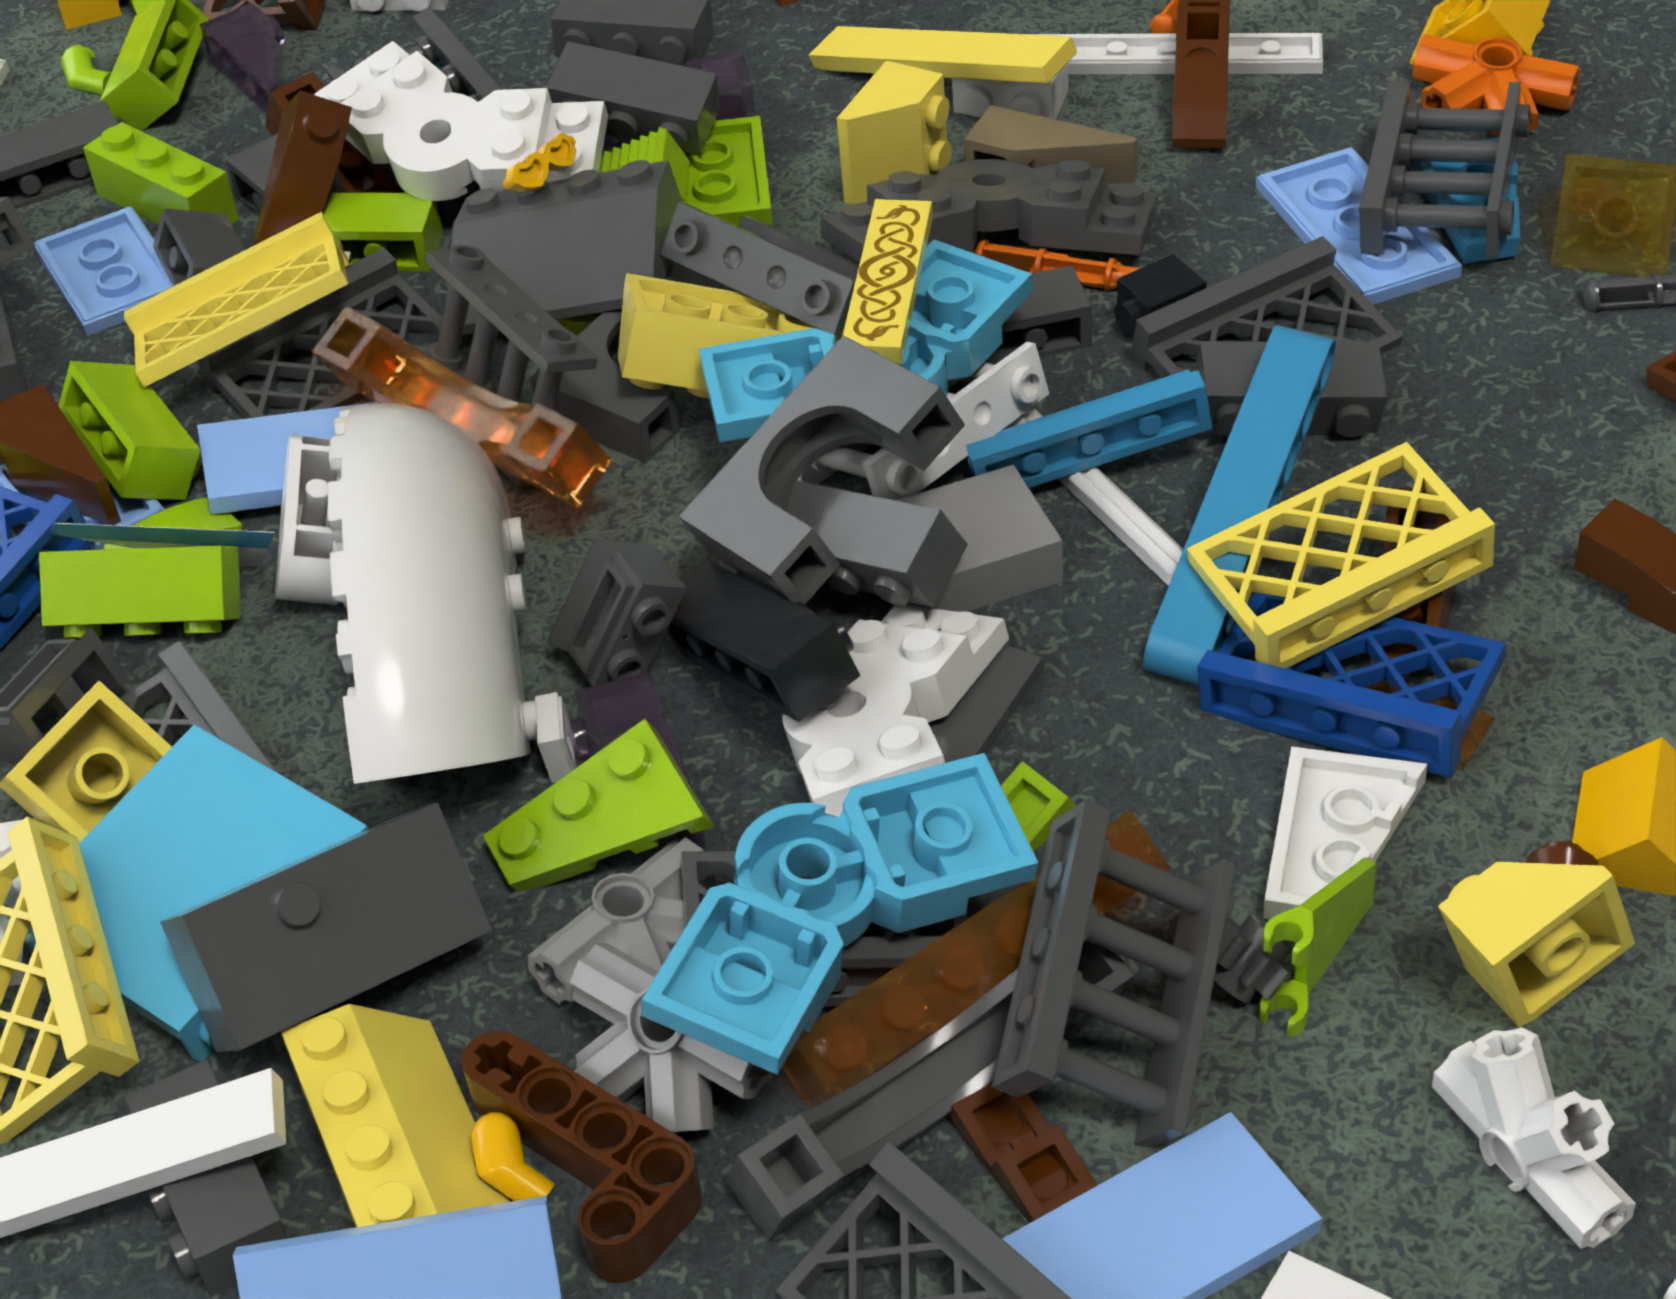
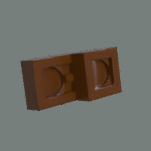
(1021, 1151)

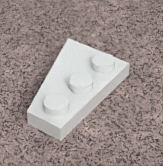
(1333, 817)

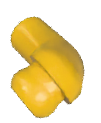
(501, 1159)

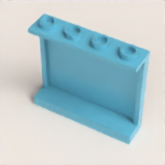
(180, 838)

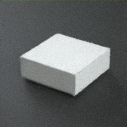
(554, 736)

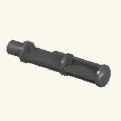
(1654, 291)

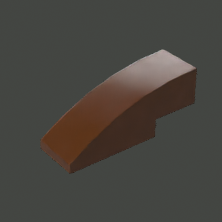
(1634, 558)

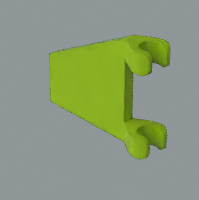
(1320, 931)

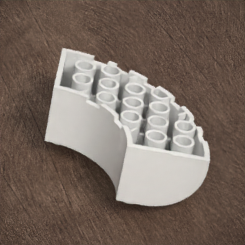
(425, 596)

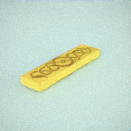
(889, 276)

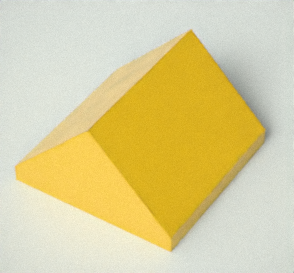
(1631, 817)

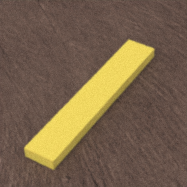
(947, 52)

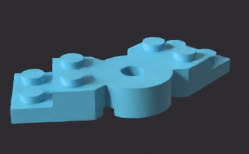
(950, 335)
(772, 944)

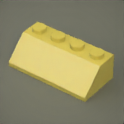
(672, 319)
(388, 1114)

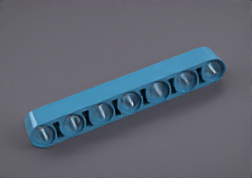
(1245, 483)

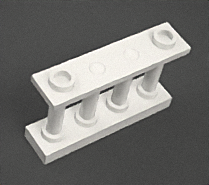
(986, 407)

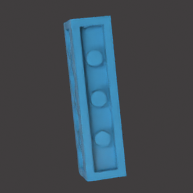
(1097, 430)

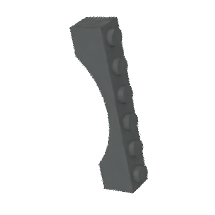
(836, 1140)

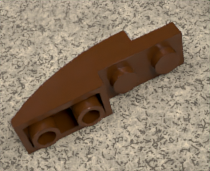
(1201, 74)

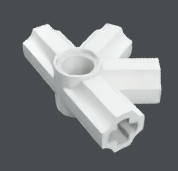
(1533, 1136)

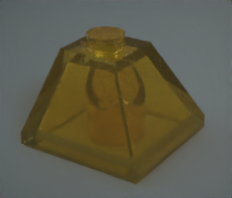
(1615, 216)

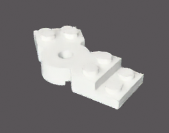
(447, 139)
(911, 673)

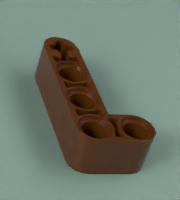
(571, 1127)

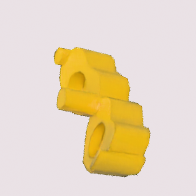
(534, 169)

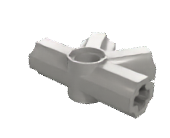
(630, 912)
(647, 1054)

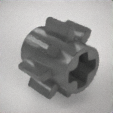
(1243, 964)

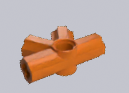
(1480, 76)

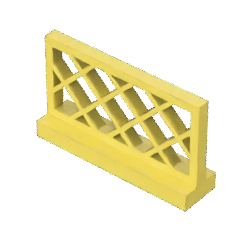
(236, 298)
(1368, 586)
(78, 971)

